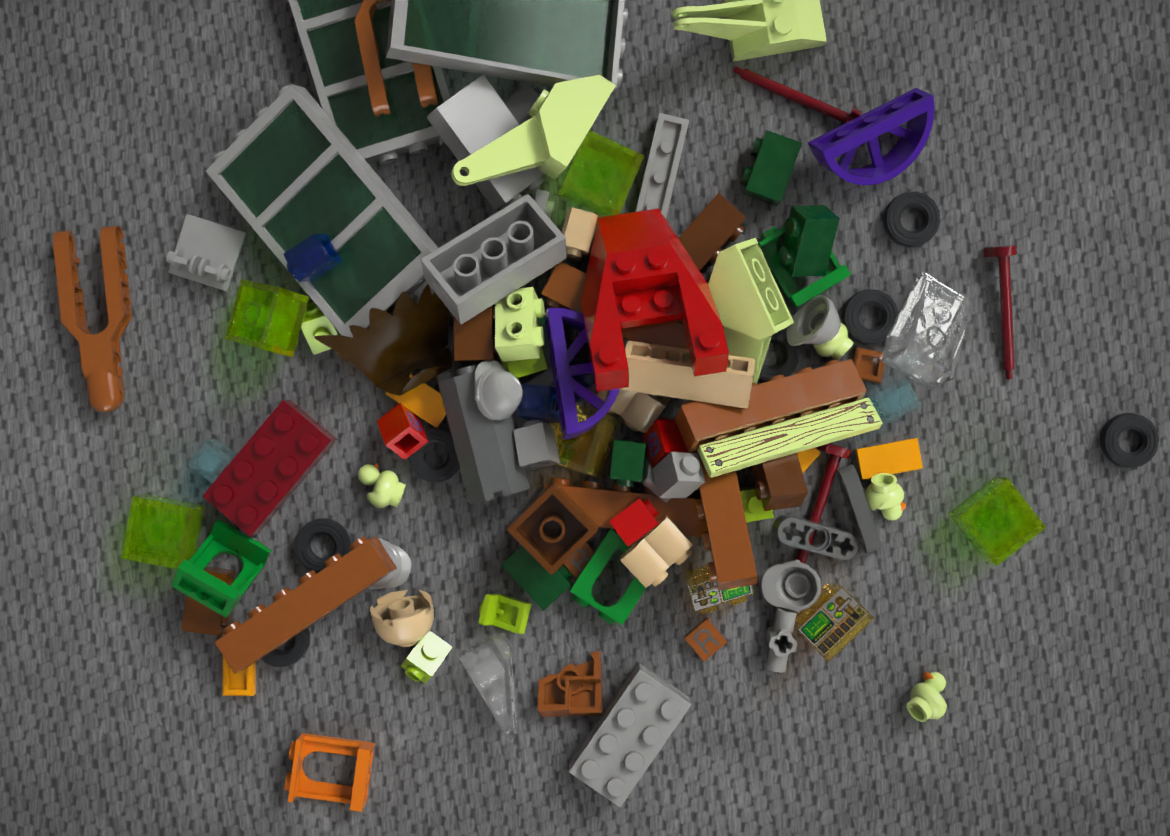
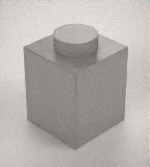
(536, 445)
(678, 475)

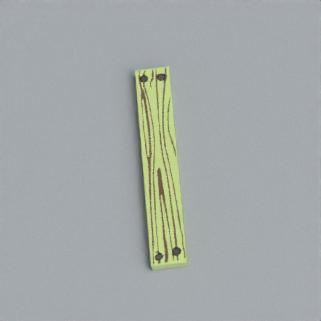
(789, 437)

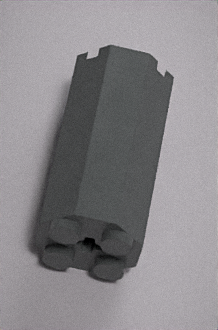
(482, 445)

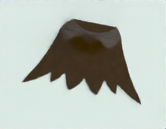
(399, 343)

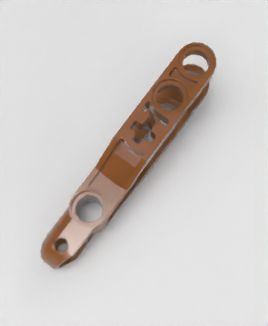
(371, 56)
(100, 351)

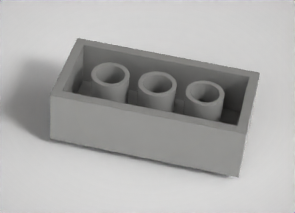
(494, 258)
(629, 734)

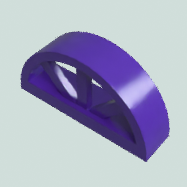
(913, 106)
(564, 384)

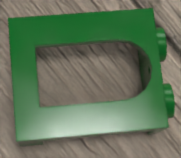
(795, 296)
(583, 585)
(208, 589)

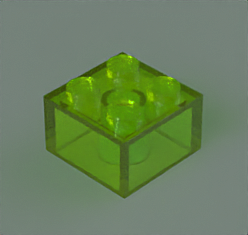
(601, 174)
(267, 317)
(997, 520)
(162, 530)

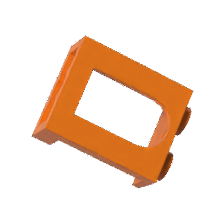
(301, 786)

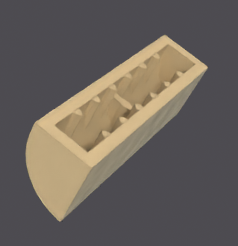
(670, 374)

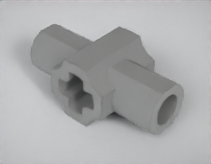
(779, 653)

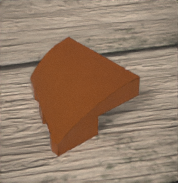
(573, 690)

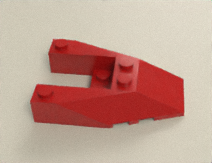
(645, 278)

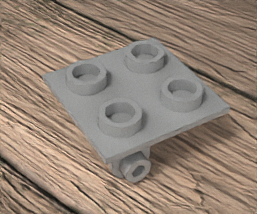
(206, 252)

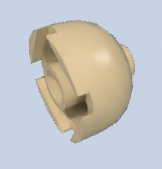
(397, 619)

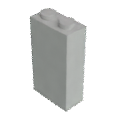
(473, 121)

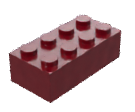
(269, 467)

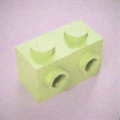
(518, 325)

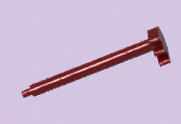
(797, 96)
(1003, 254)
(829, 475)

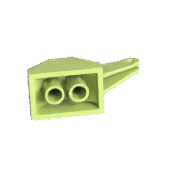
(757, 26)
(545, 140)
(748, 301)

